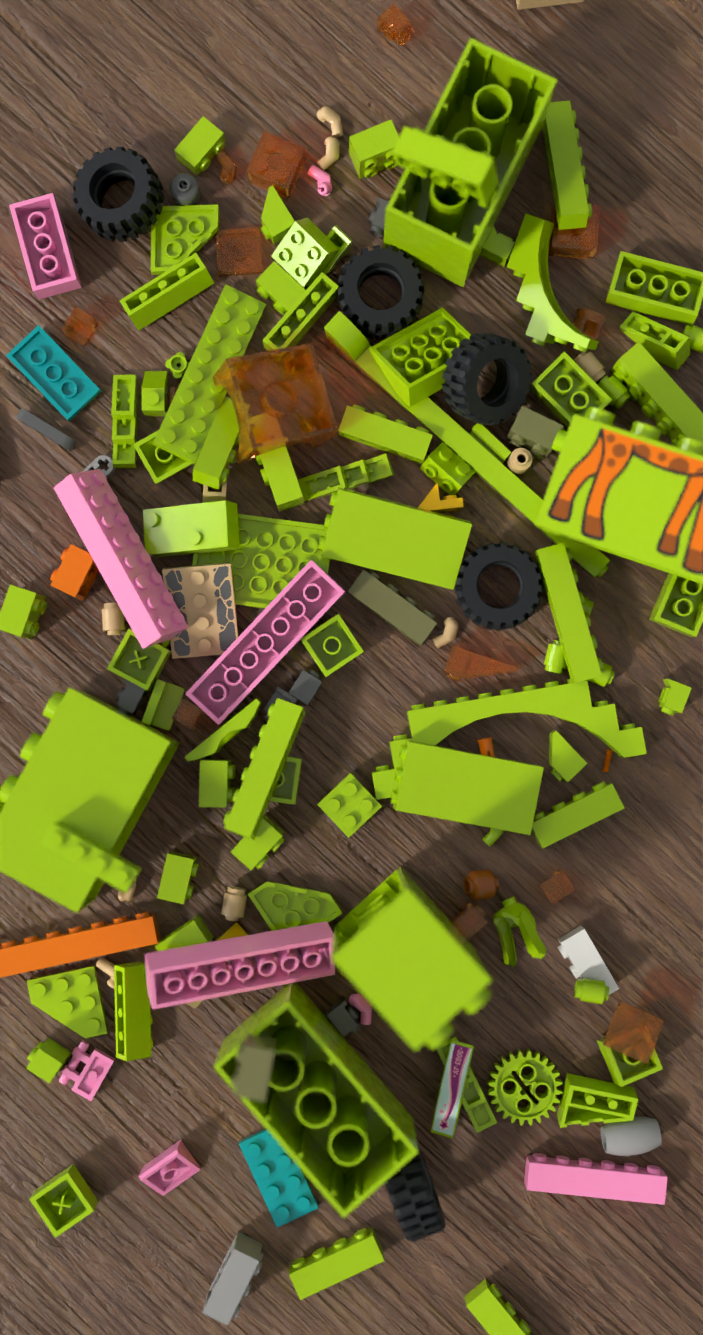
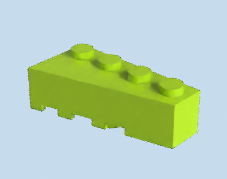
(447, 164)

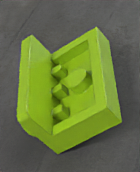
(447, 469)

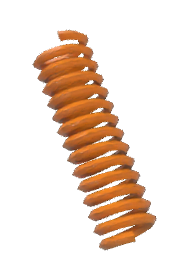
(607, 760)

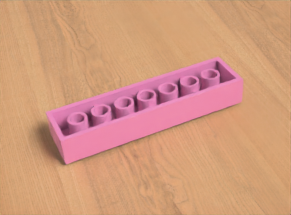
(120, 557)
(265, 642)
(239, 964)

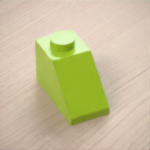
(275, 217)
(155, 393)
(563, 758)

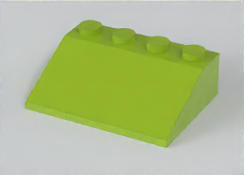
(418, 354)

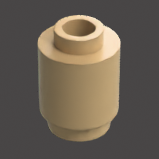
(590, 366)
(517, 467)
(112, 619)
(234, 903)

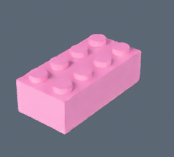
(45, 246)

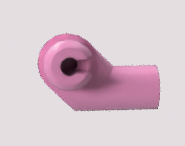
(323, 180)
(363, 1005)

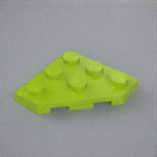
(181, 233)
(293, 906)
(71, 999)

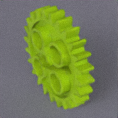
(540, 1075)

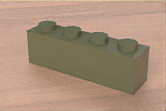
(391, 607)

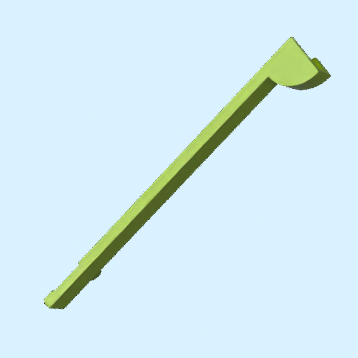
(355, 346)

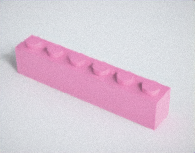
(595, 1179)

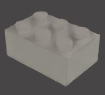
(233, 1279)

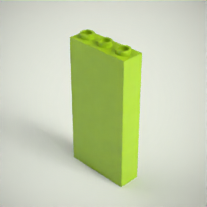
(394, 538)
(467, 787)

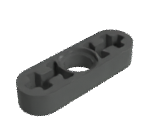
(46, 429)

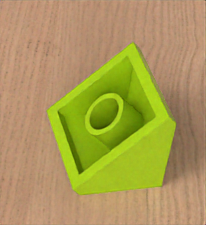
(158, 461)

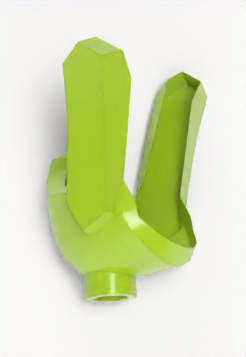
(514, 915)

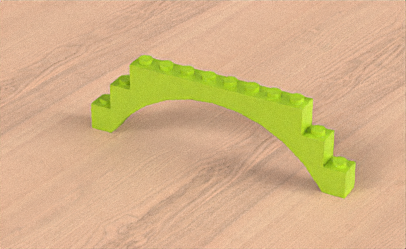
(564, 701)

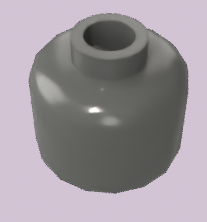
(185, 190)

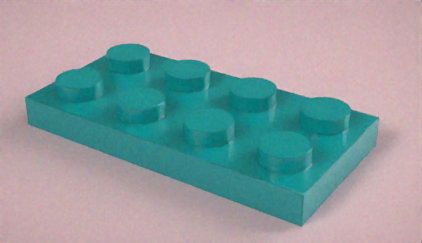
(53, 373)
(278, 1178)

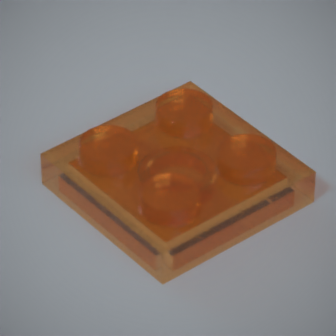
(633, 1032)

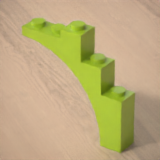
(530, 262)

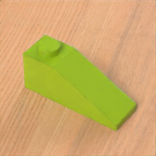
(660, 341)

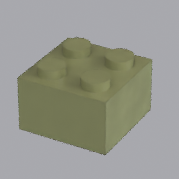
(533, 433)
(253, 1073)

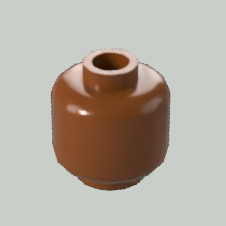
(481, 884)

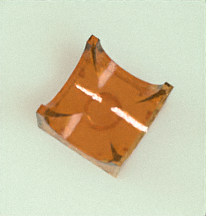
(277, 400)

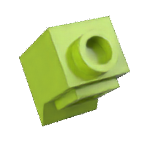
(497, 247)
(673, 697)

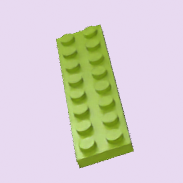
(197, 396)

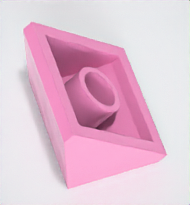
(169, 1169)

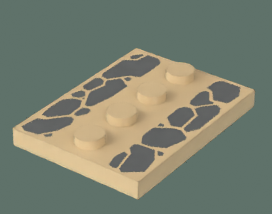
(208, 606)

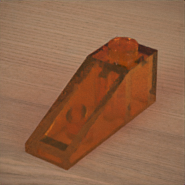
(469, 665)

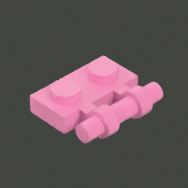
(93, 1073)

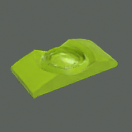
(227, 732)

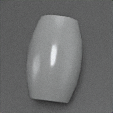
(631, 1137)

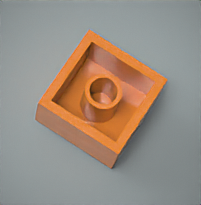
(75, 572)

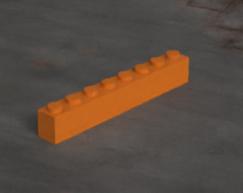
(78, 944)

